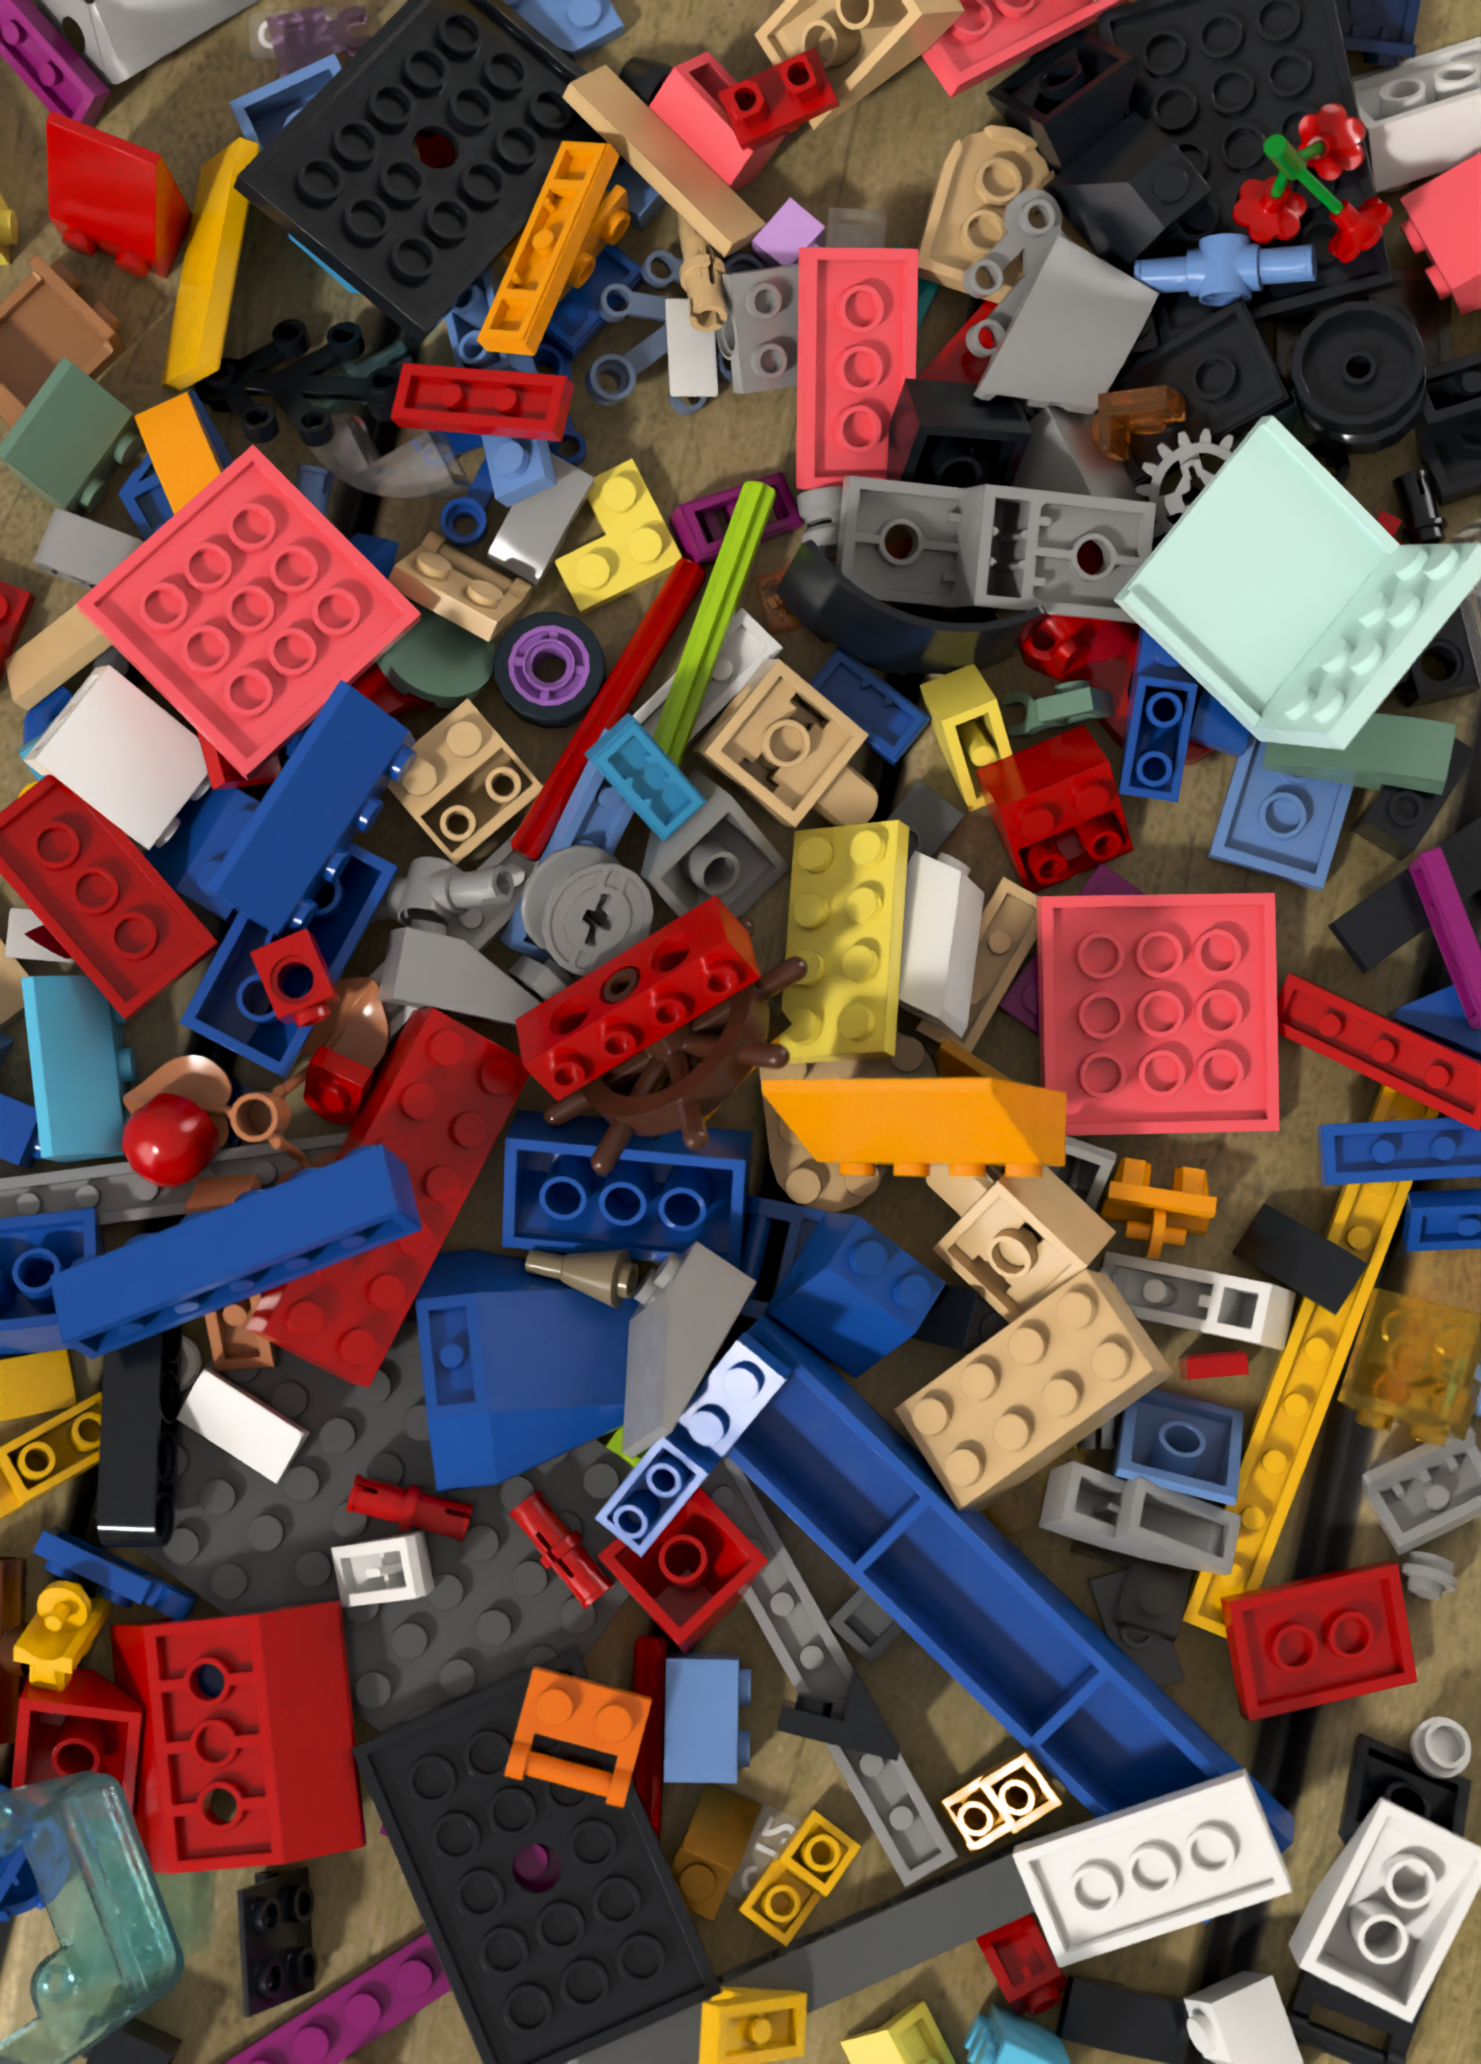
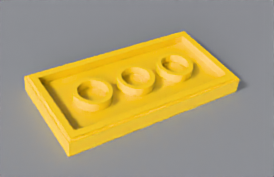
(209, 269)

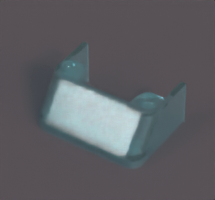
(104, 1909)

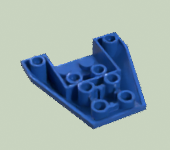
(514, 1367)

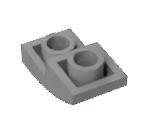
(538, 525)

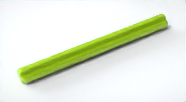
(714, 619)

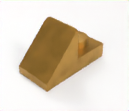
(713, 1848)

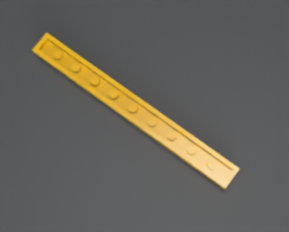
(1304, 1384)

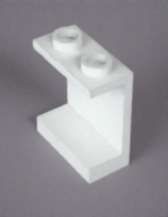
(123, 757)

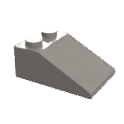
(674, 1338)

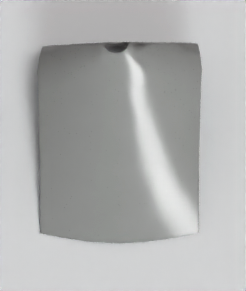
(134, 34)

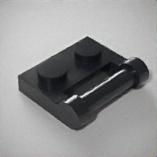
(1313, 1989)

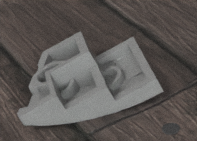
(1068, 332)

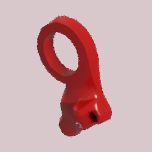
(1092, 652)

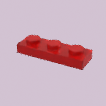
(482, 401)

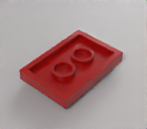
(1318, 1640)

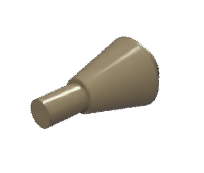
(599, 1274)

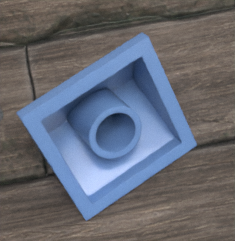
(1180, 1445)

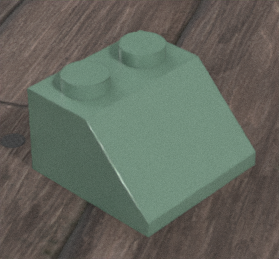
(71, 440)

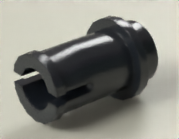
(1419, 509)

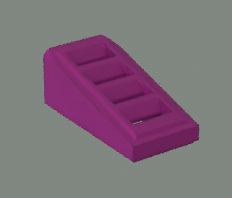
(689, 533)

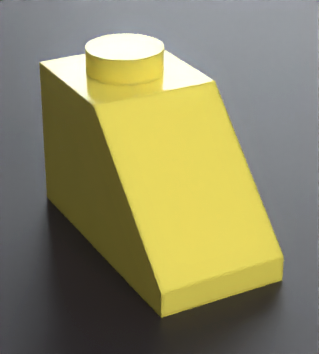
(966, 727)

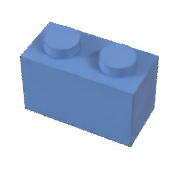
(703, 1717)

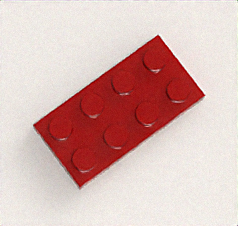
(99, 896)

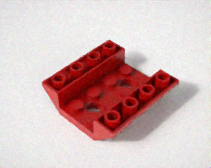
(269, 1738)

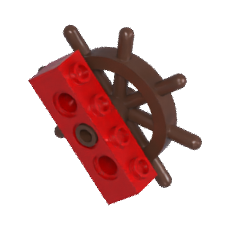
(654, 1019)

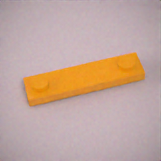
(548, 248)

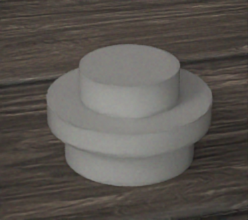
(1427, 1575)

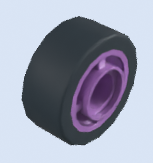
(545, 637)

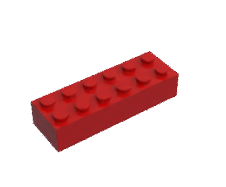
(440, 1114)

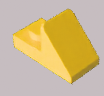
(753, 2026)

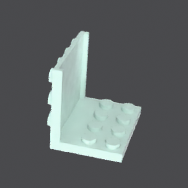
(1293, 595)

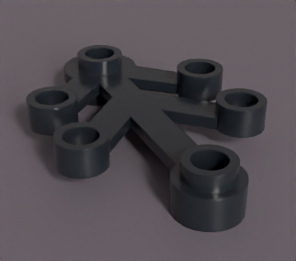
(238, 379)

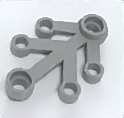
(1018, 238)

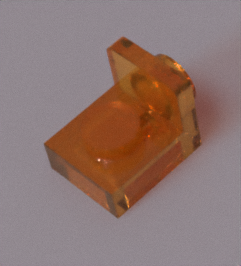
(1136, 412)

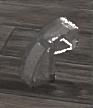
(415, 471)

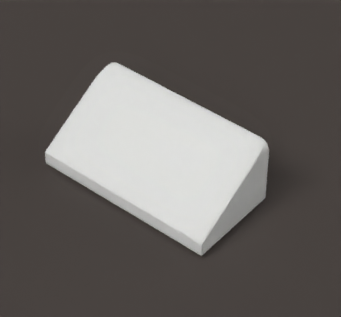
(242, 1424)

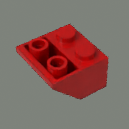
(1056, 809)

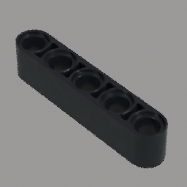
(139, 1442)

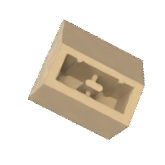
(464, 783)

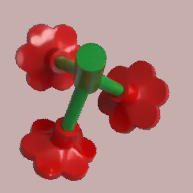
(1331, 146)

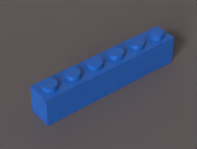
(235, 1251)

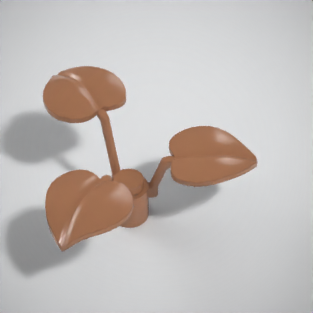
(355, 1030)

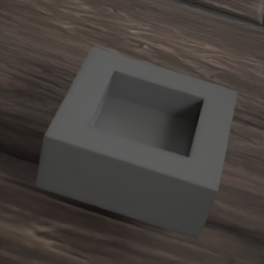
(865, 1625)

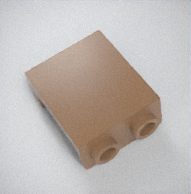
(42, 325)

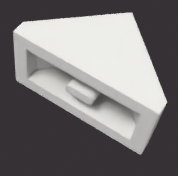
(383, 1569)

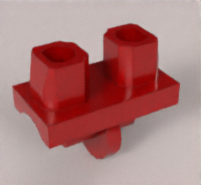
(778, 99)

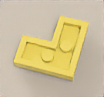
(634, 546)

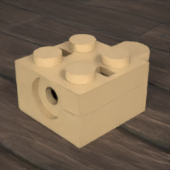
(789, 755)
(1016, 1235)

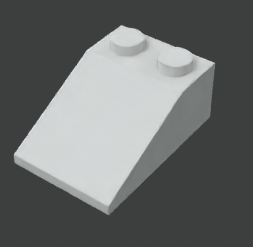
(1389, 1909)

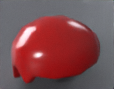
(169, 1140)

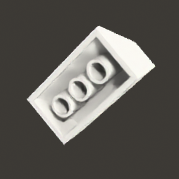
(1422, 114)

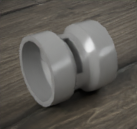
(822, 517)

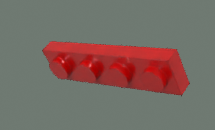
(1381, 1049)

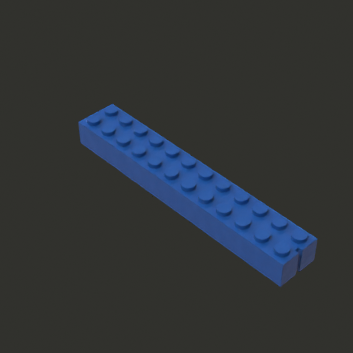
(972, 1595)

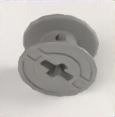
(585, 908)

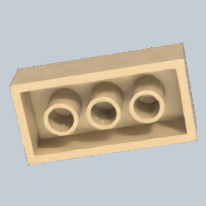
(1033, 1391)

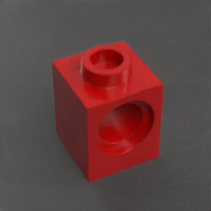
(281, 957)

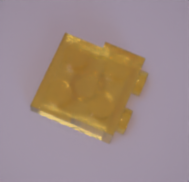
(1414, 1367)

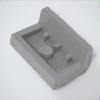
(1425, 1490)

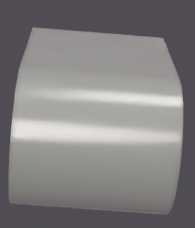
(82, 549)

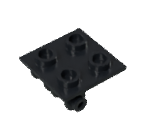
(276, 1939)

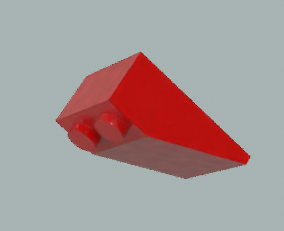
(113, 198)

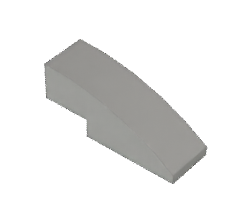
(1139, 1519)

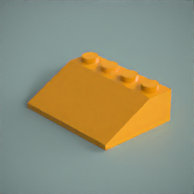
(925, 1124)

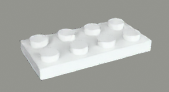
(1152, 1868)

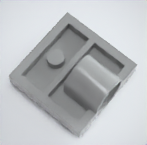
(761, 328)

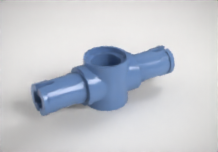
(1227, 269)

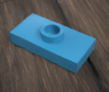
(645, 777)

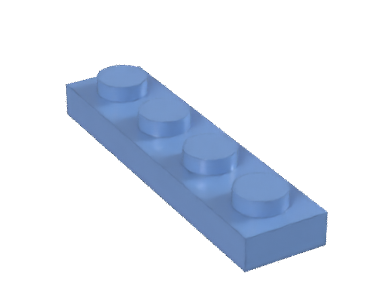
(592, 817)

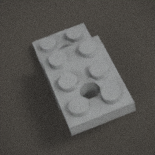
(992, 547)

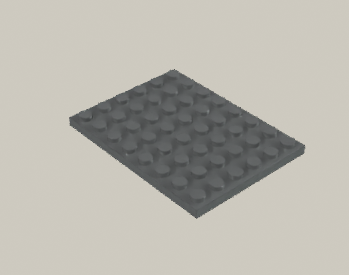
(270, 1543)

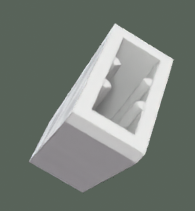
(939, 941)

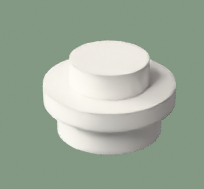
(1440, 1747)

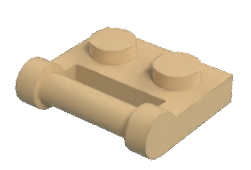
(460, 587)

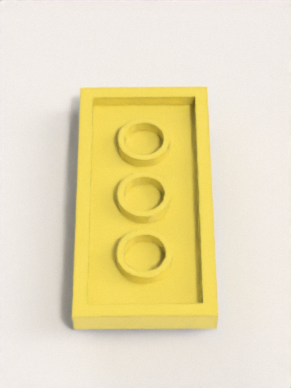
(850, 933)

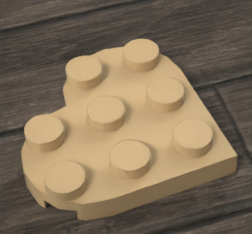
(971, 206)
(795, 1169)

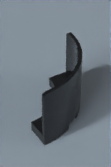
(892, 637)

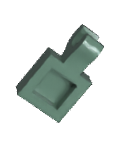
(1071, 705)

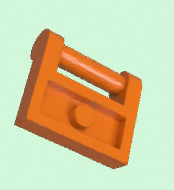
(585, 1716)

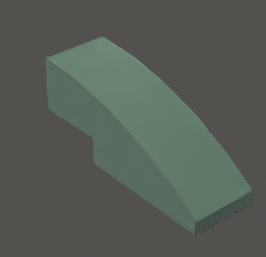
(1384, 751)

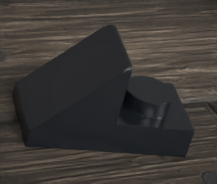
(960, 1320)
(857, 1728)

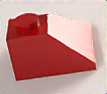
(689, 1572)
(77, 1731)

